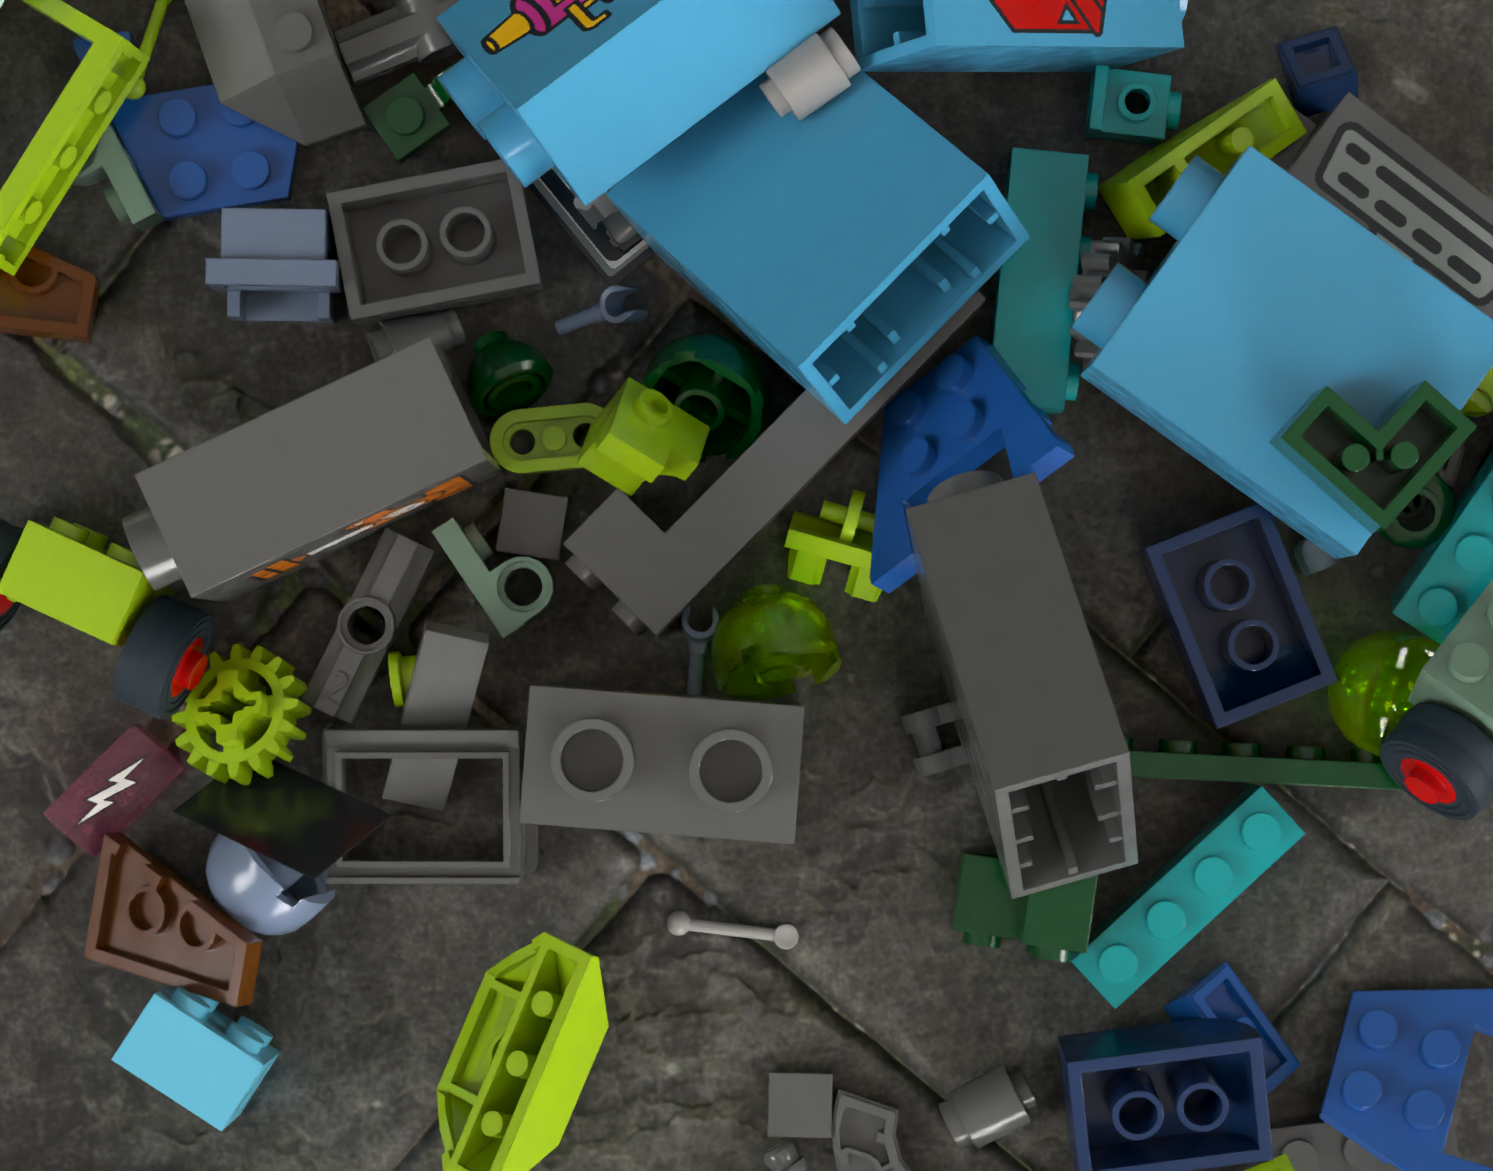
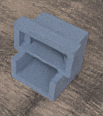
(277, 265)

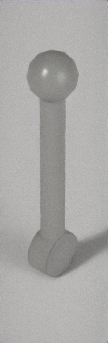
(783, 935)

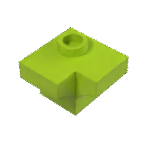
(642, 438)

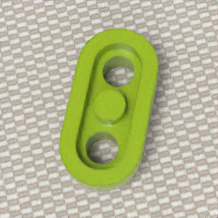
(553, 434)

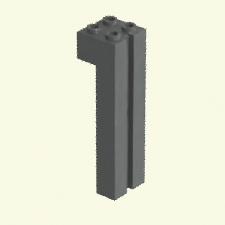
(666, 572)

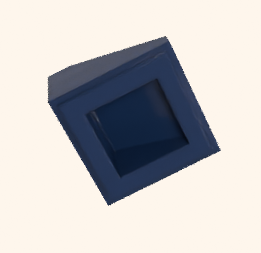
(1317, 70)

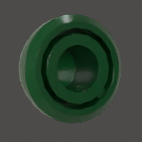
(506, 375)

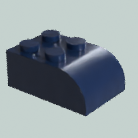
(1237, 615)
(1166, 1096)

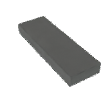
(437, 697)

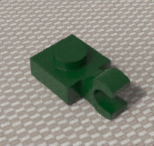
(410, 115)

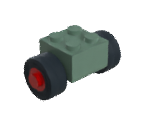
(1446, 739)

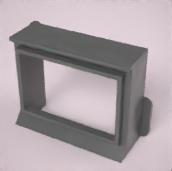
(519, 839)

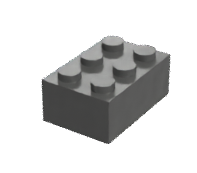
(434, 242)

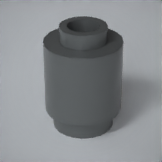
(988, 1107)

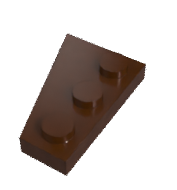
(48, 299)
(165, 929)

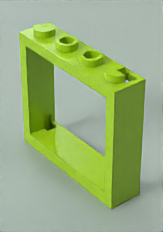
(67, 132)

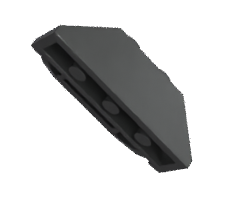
(278, 66)

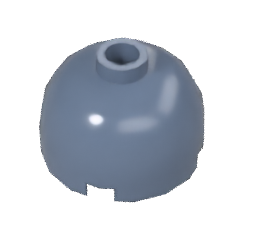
(261, 891)

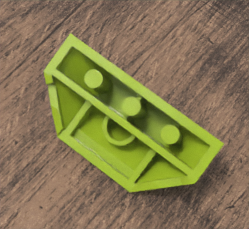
(522, 1058)

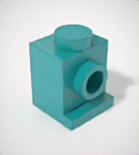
(1112, 121)

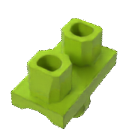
(838, 535)

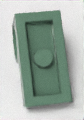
(127, 193)
(468, 553)

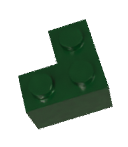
(1370, 467)
(1045, 921)

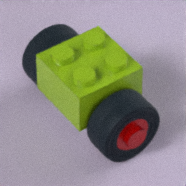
(107, 595)

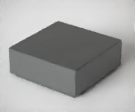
(532, 524)
(800, 1104)

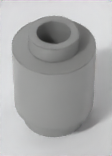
(810, 75)

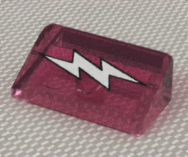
(114, 789)

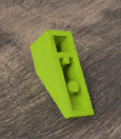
(1255, 119)

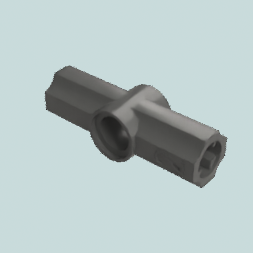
(396, 39)
(348, 661)

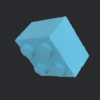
(197, 1054)

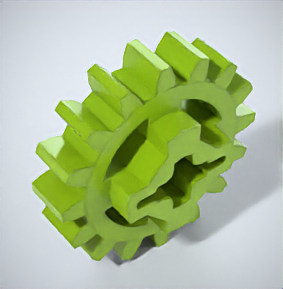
(245, 719)

